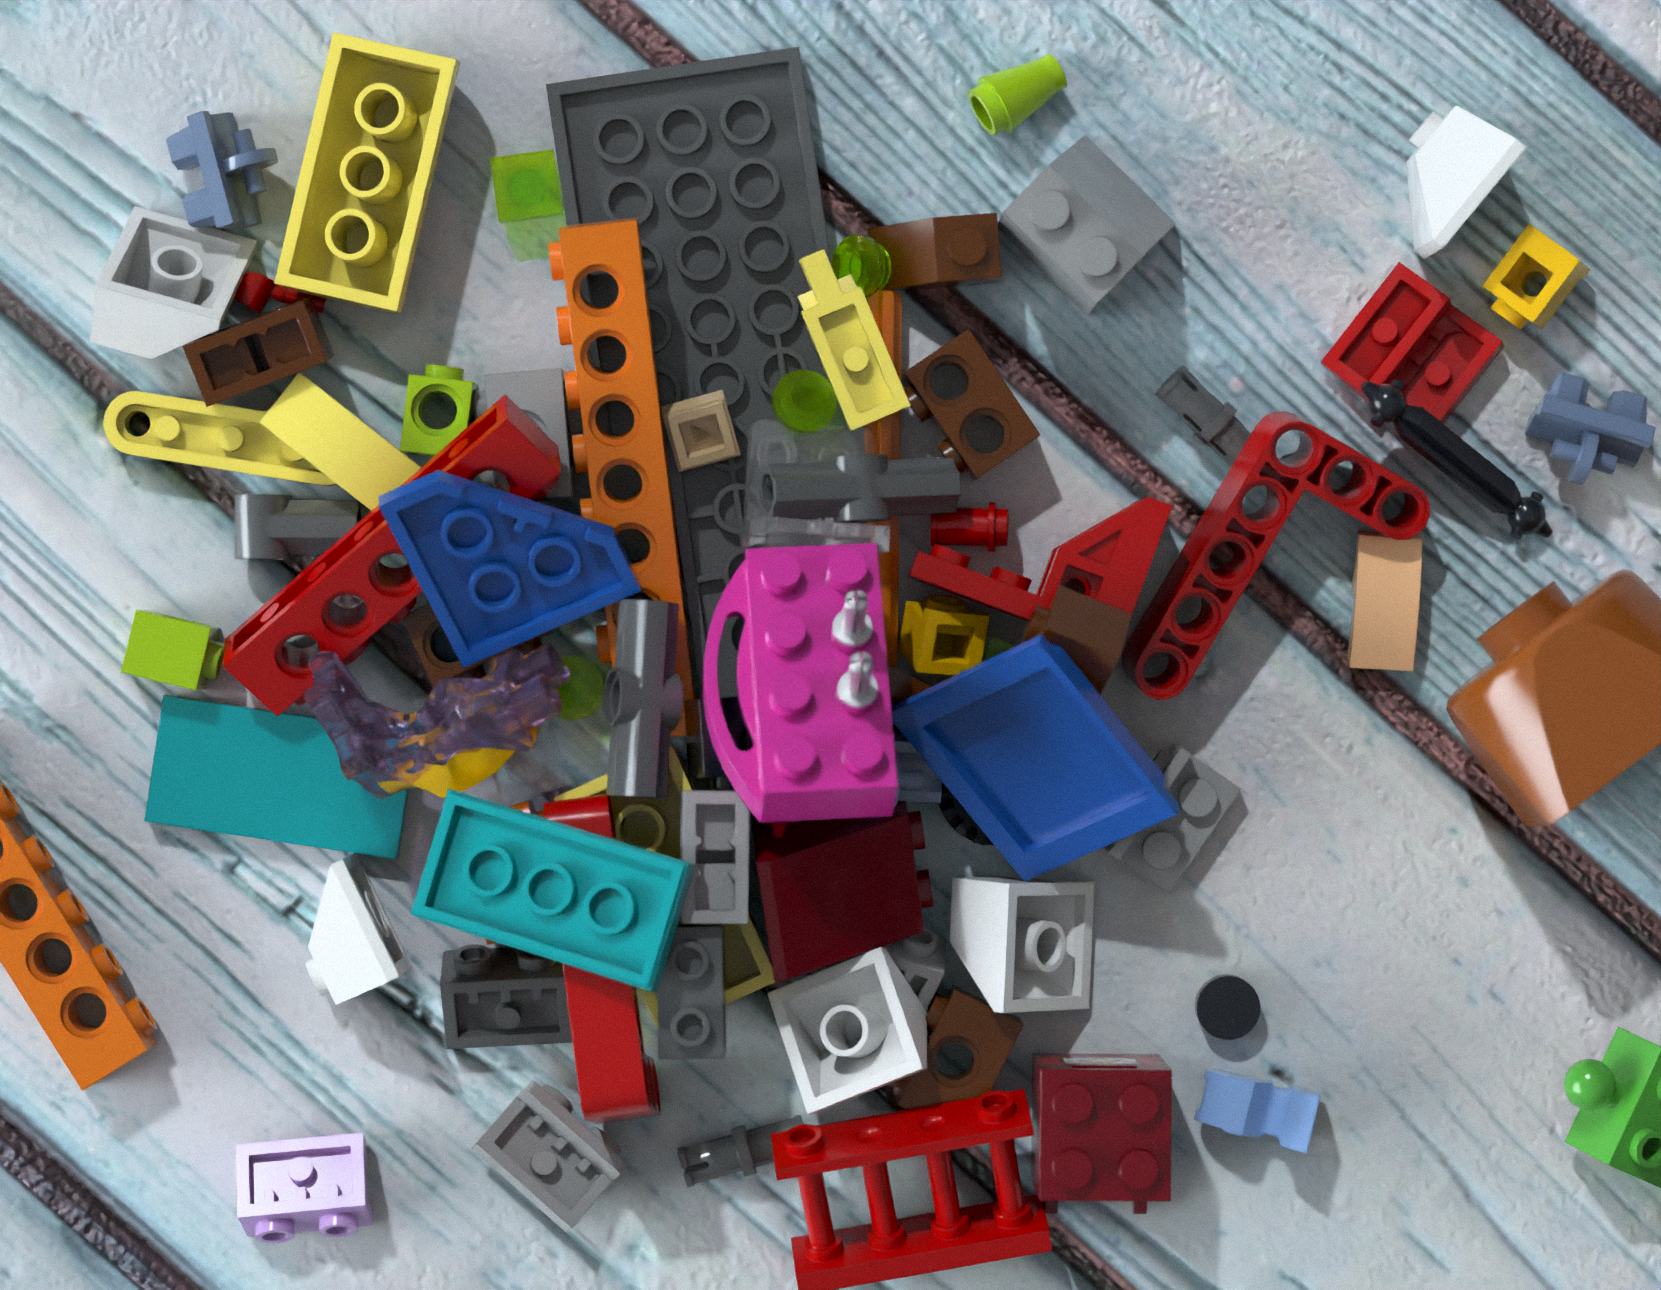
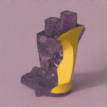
(455, 737)

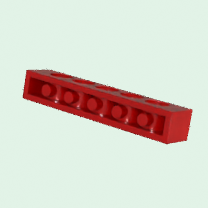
(280, 673)

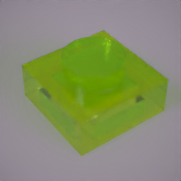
(526, 186)

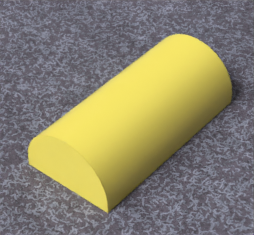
(367, 173)

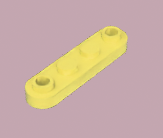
(206, 437)

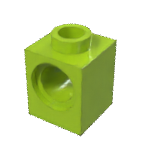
(416, 435)
(173, 650)

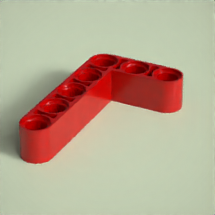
(1252, 538)
(604, 1014)

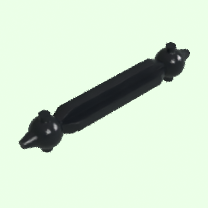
(1456, 459)

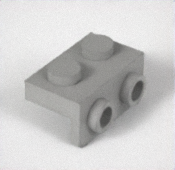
(551, 1154)

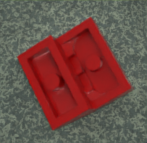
(1414, 337)

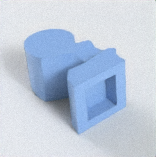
(1258, 1108)

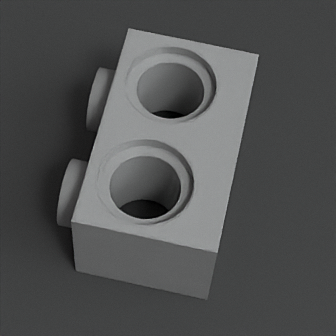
(717, 841)

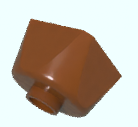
(1565, 695)

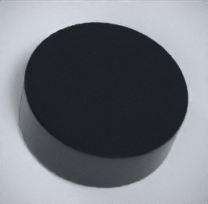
(1227, 1007)

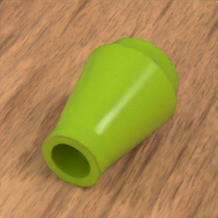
(1014, 94)

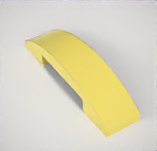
(337, 442)

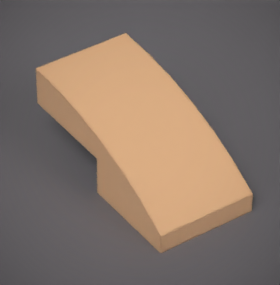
(1385, 602)

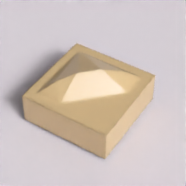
(700, 430)

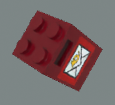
(1101, 1128)

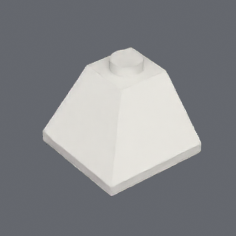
(1452, 173)
(166, 284)
(352, 936)
(1025, 940)

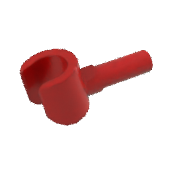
(257, 289)

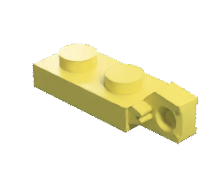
(849, 344)

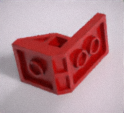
(1106, 558)

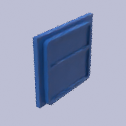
(1036, 757)

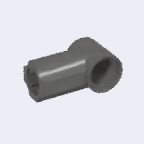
(283, 527)

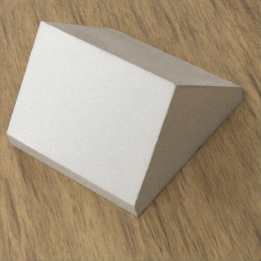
(851, 1029)

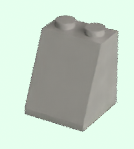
(1084, 223)

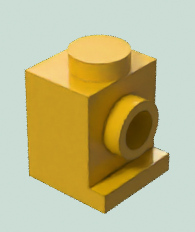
(1531, 256)
(942, 635)

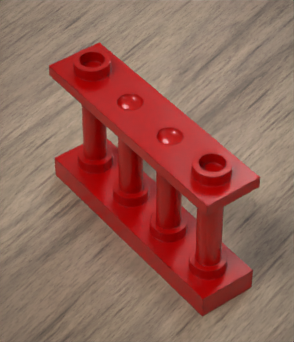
(923, 1242)

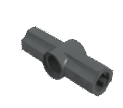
(860, 488)
(642, 698)

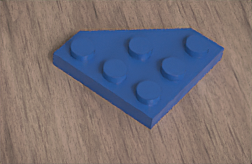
(502, 563)

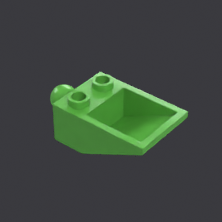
(1619, 1106)

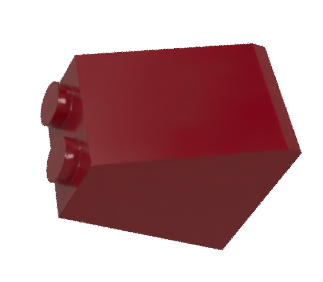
(839, 887)

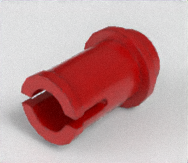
(971, 527)

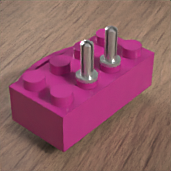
(807, 684)

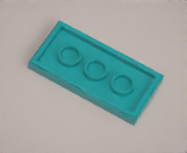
(264, 780)
(553, 890)

